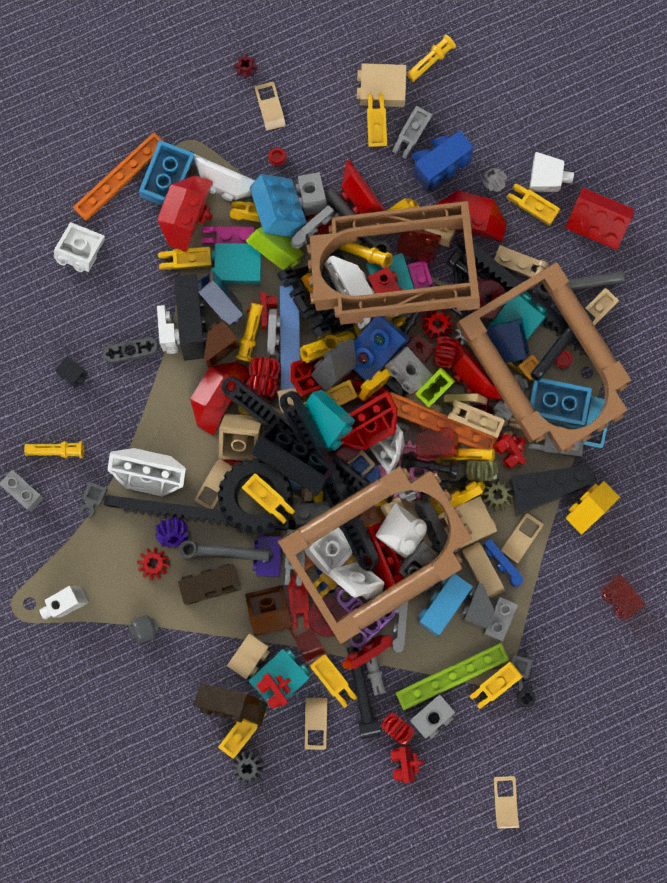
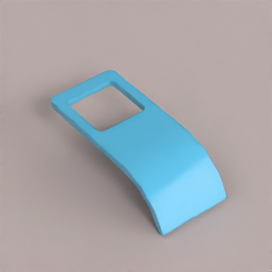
(595, 408)

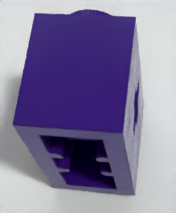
(269, 568)

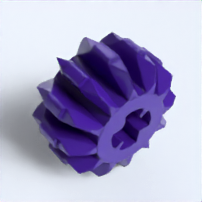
(171, 532)

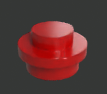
(277, 157)
(564, 360)

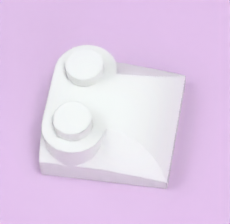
(402, 531)
(329, 551)

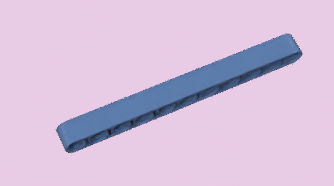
(289, 343)

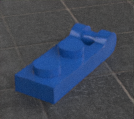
(503, 563)

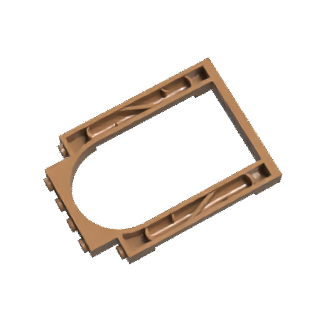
(346, 230)
(610, 370)
(438, 570)

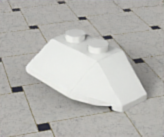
(225, 181)
(348, 280)
(389, 450)
(146, 471)

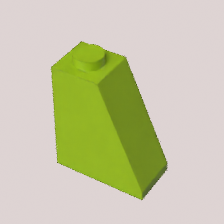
(275, 248)
(435, 387)

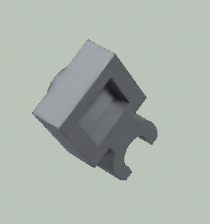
(93, 496)
(523, 664)

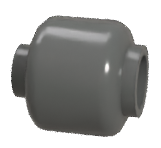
(143, 629)

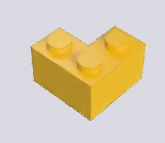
(593, 506)

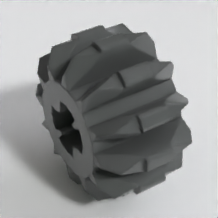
(247, 761)

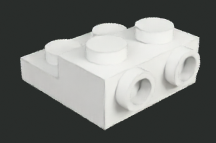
(78, 247)
(168, 334)
(357, 581)

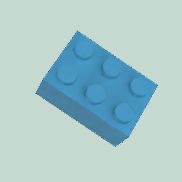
(166, 167)
(277, 205)
(561, 402)
(444, 604)

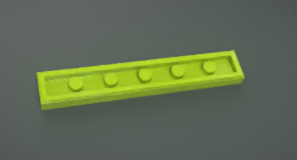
(452, 676)

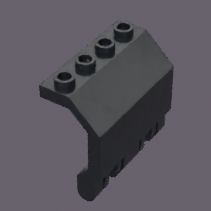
(302, 298)

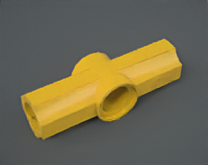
(317, 349)

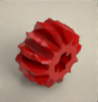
(430, 326)
(444, 352)
(264, 367)
(264, 386)
(159, 566)
(398, 728)

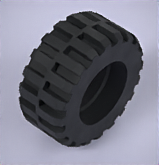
(229, 491)

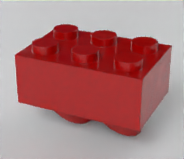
(600, 218)

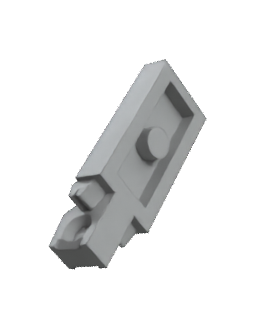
(273, 338)

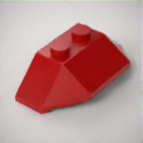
(358, 193)
(183, 210)
(484, 215)
(472, 375)
(303, 381)
(208, 399)
(372, 422)
(389, 560)

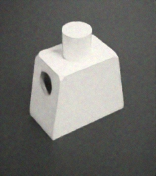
(548, 174)
(64, 602)

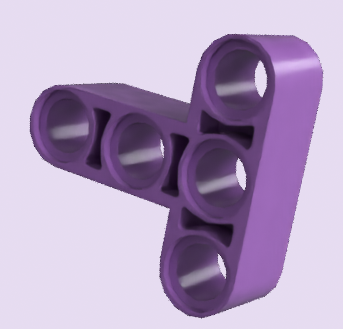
(368, 632)

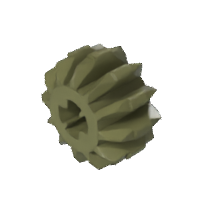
(481, 470)
(504, 495)

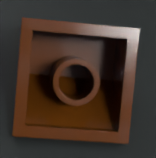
(219, 343)
(268, 610)

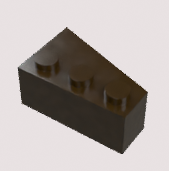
(209, 584)
(230, 704)

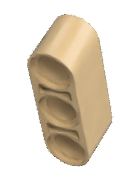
(483, 569)

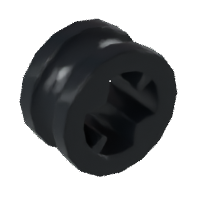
(530, 703)

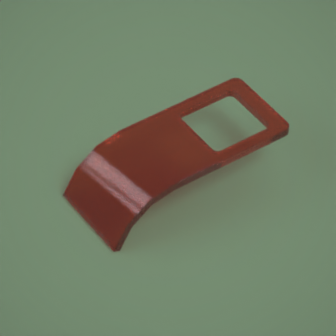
(308, 643)

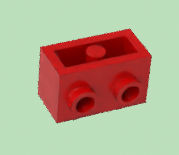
(383, 281)

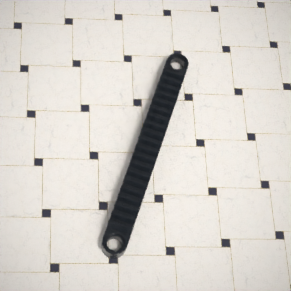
(508, 281)
(266, 413)
(334, 490)
(175, 510)

